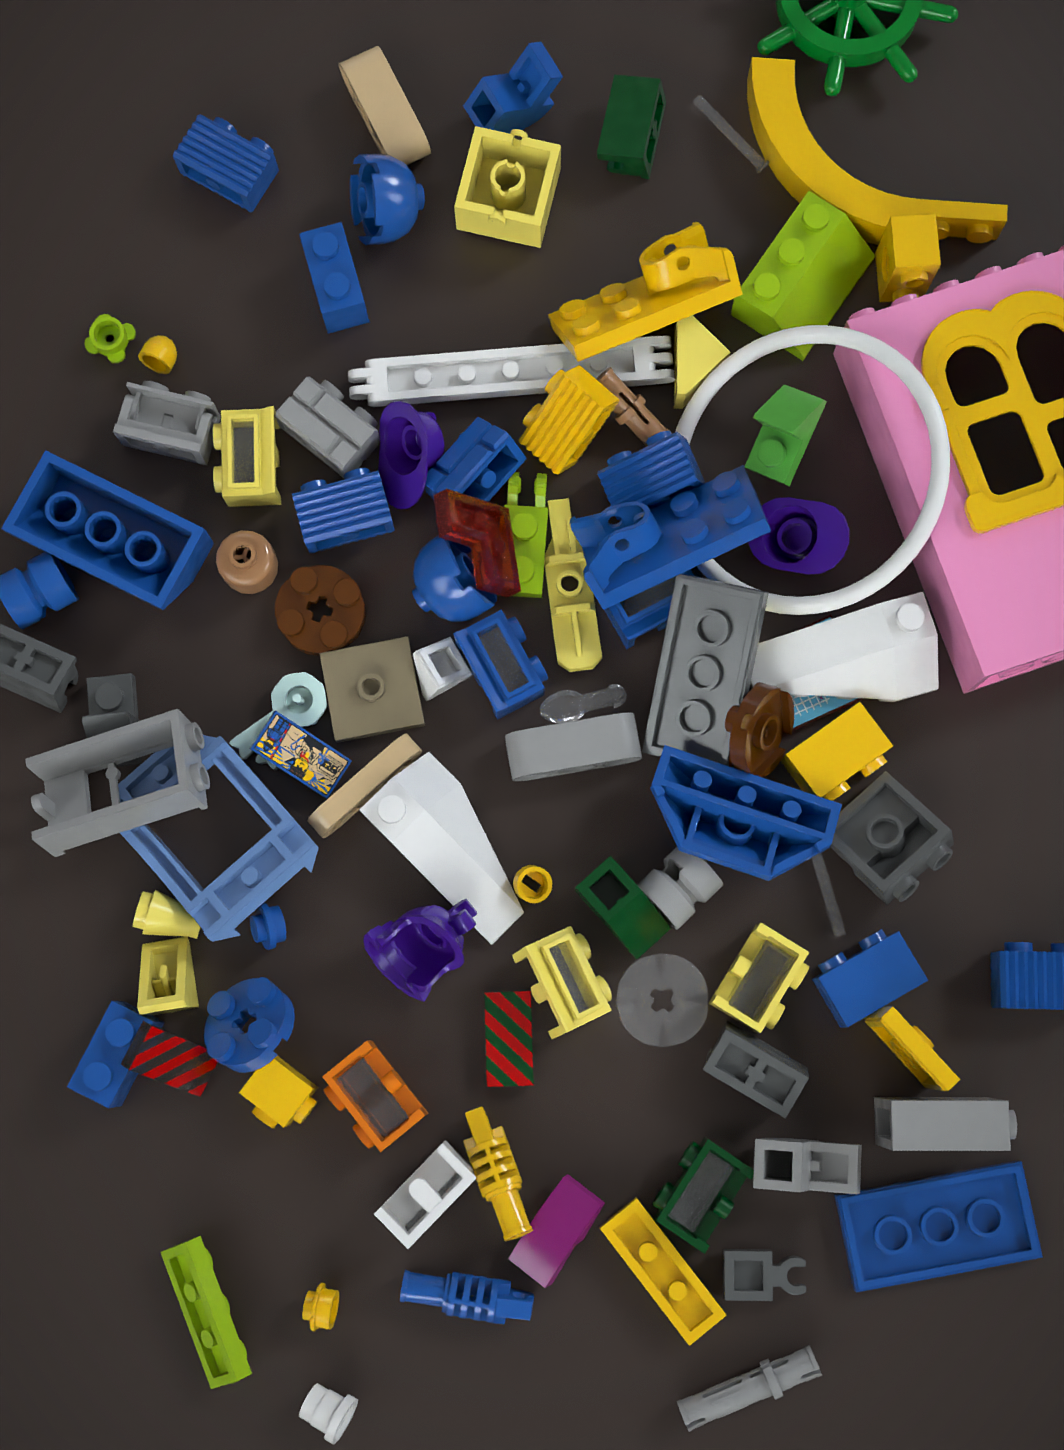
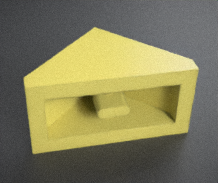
(695, 357)
(166, 977)

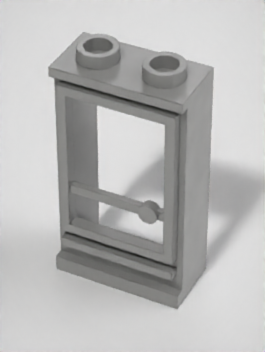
(66, 782)

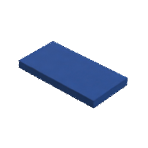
(938, 1226)

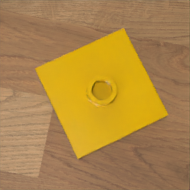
(912, 1048)

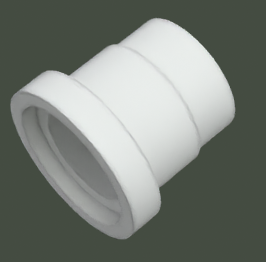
(328, 1411)

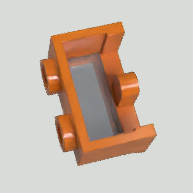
(373, 1096)

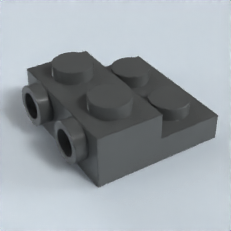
(891, 839)

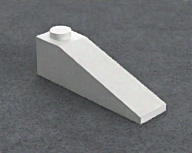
(868, 654)
(440, 835)

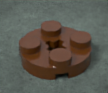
(309, 586)
(759, 728)

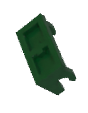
(632, 125)

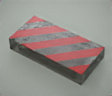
(169, 1059)

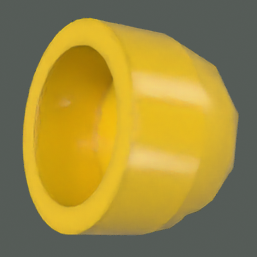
(159, 354)
(537, 874)

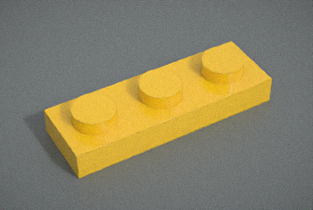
(662, 1271)

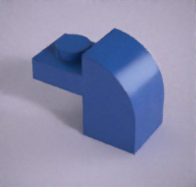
(516, 97)

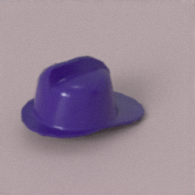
(408, 449)
(803, 536)

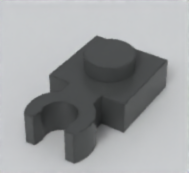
(752, 1275)

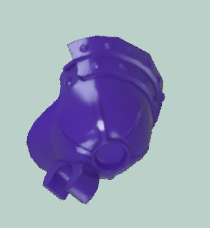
(420, 946)

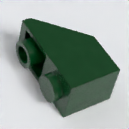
(622, 907)

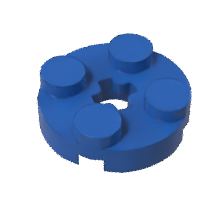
(230, 1012)

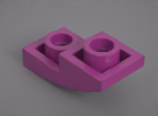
(556, 1231)

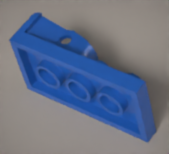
(667, 539)

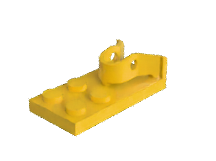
(669, 291)

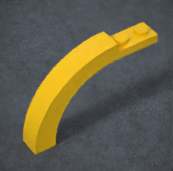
(805, 167)

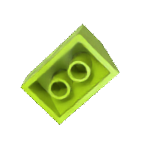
(804, 272)

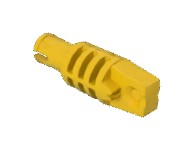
(496, 1173)

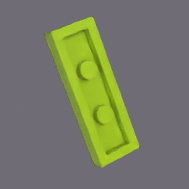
(206, 1312)

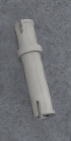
(748, 1388)

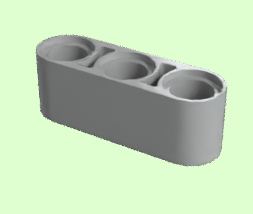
(573, 746)

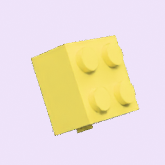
(507, 186)

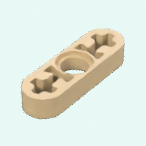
(364, 785)

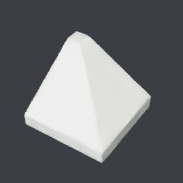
(440, 668)

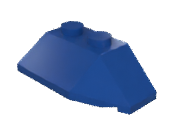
(740, 816)

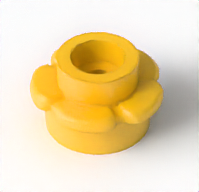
(321, 1307)

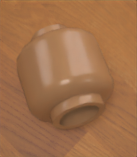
(256, 572)

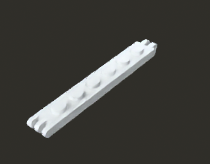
(502, 371)

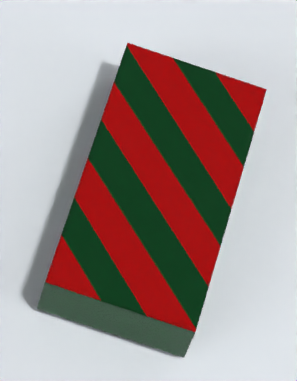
(508, 1039)

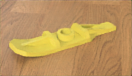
(571, 611)

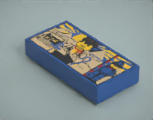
(300, 754)

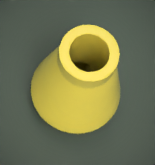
(164, 916)

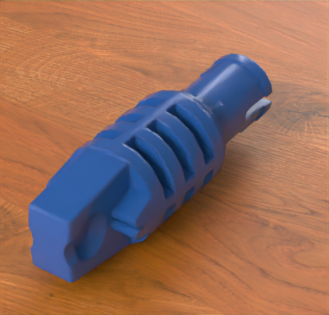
(468, 1296)

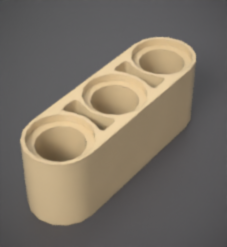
(384, 106)

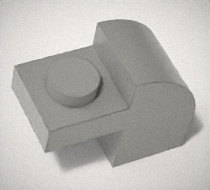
(807, 1165)

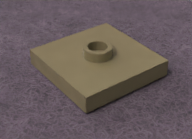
(372, 689)

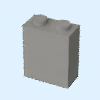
(944, 1124)

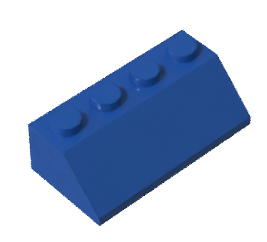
(108, 531)

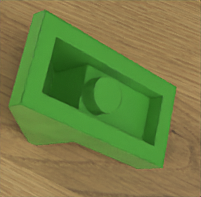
(785, 434)

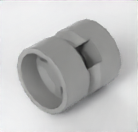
(680, 886)

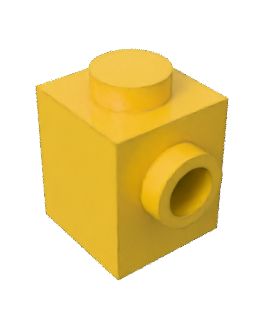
(280, 1094)

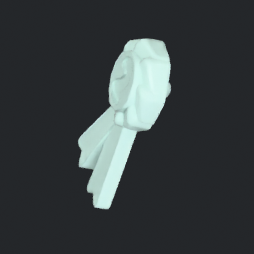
(295, 697)

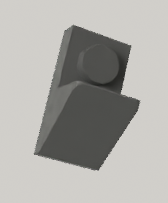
(111, 706)

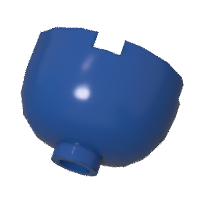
(384, 198)
(448, 582)

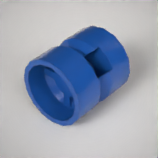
(35, 589)

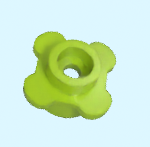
(102, 328)

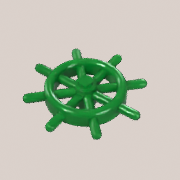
(839, 49)

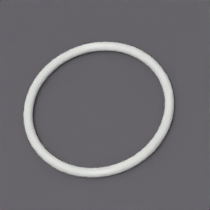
(939, 455)

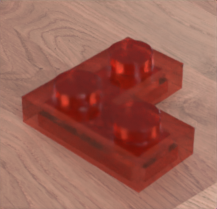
(488, 533)

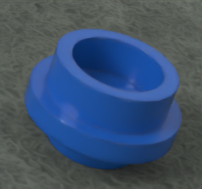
(268, 926)

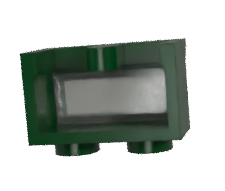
(701, 1193)

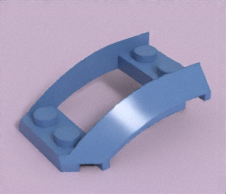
(250, 878)

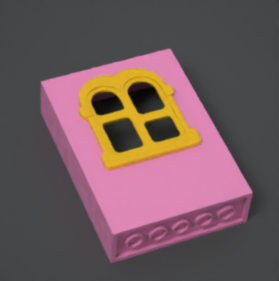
(991, 558)

